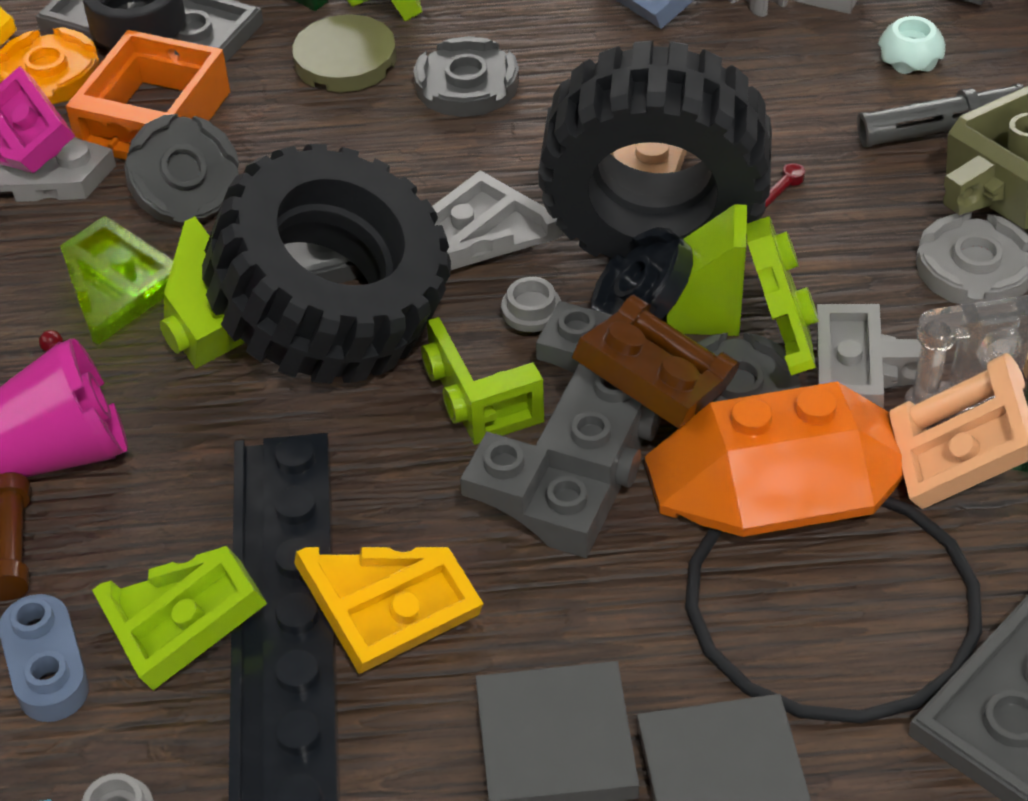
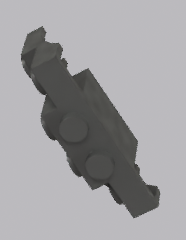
(582, 456)

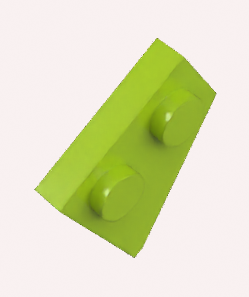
(179, 611)

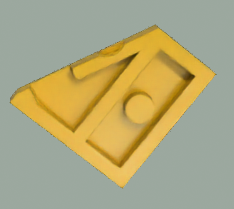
(388, 598)

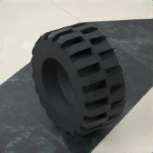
(652, 98)
(305, 319)

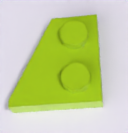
(790, 307)

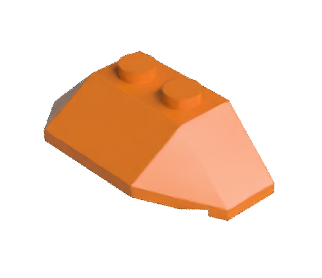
(778, 461)

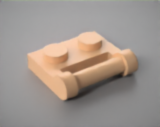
(968, 445)

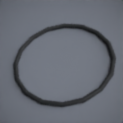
(842, 714)

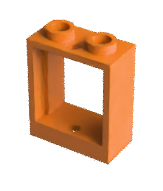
(100, 108)

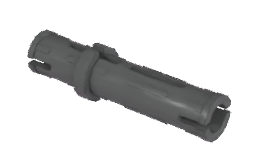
(882, 125)

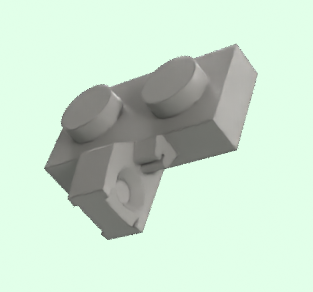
(859, 355)

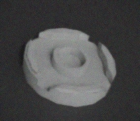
(974, 258)

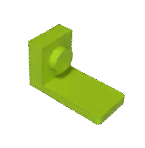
(490, 404)

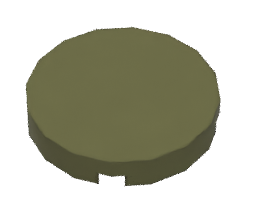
(344, 52)

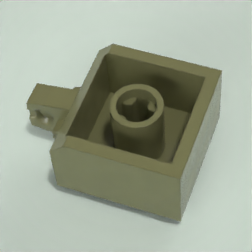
(990, 159)

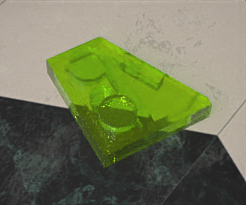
(114, 276)

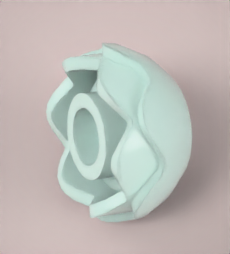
(912, 45)

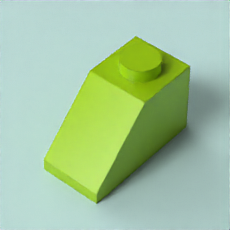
(715, 285)
(188, 317)

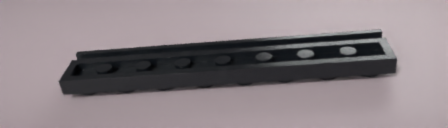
(286, 651)

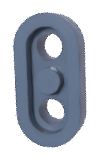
(40, 652)

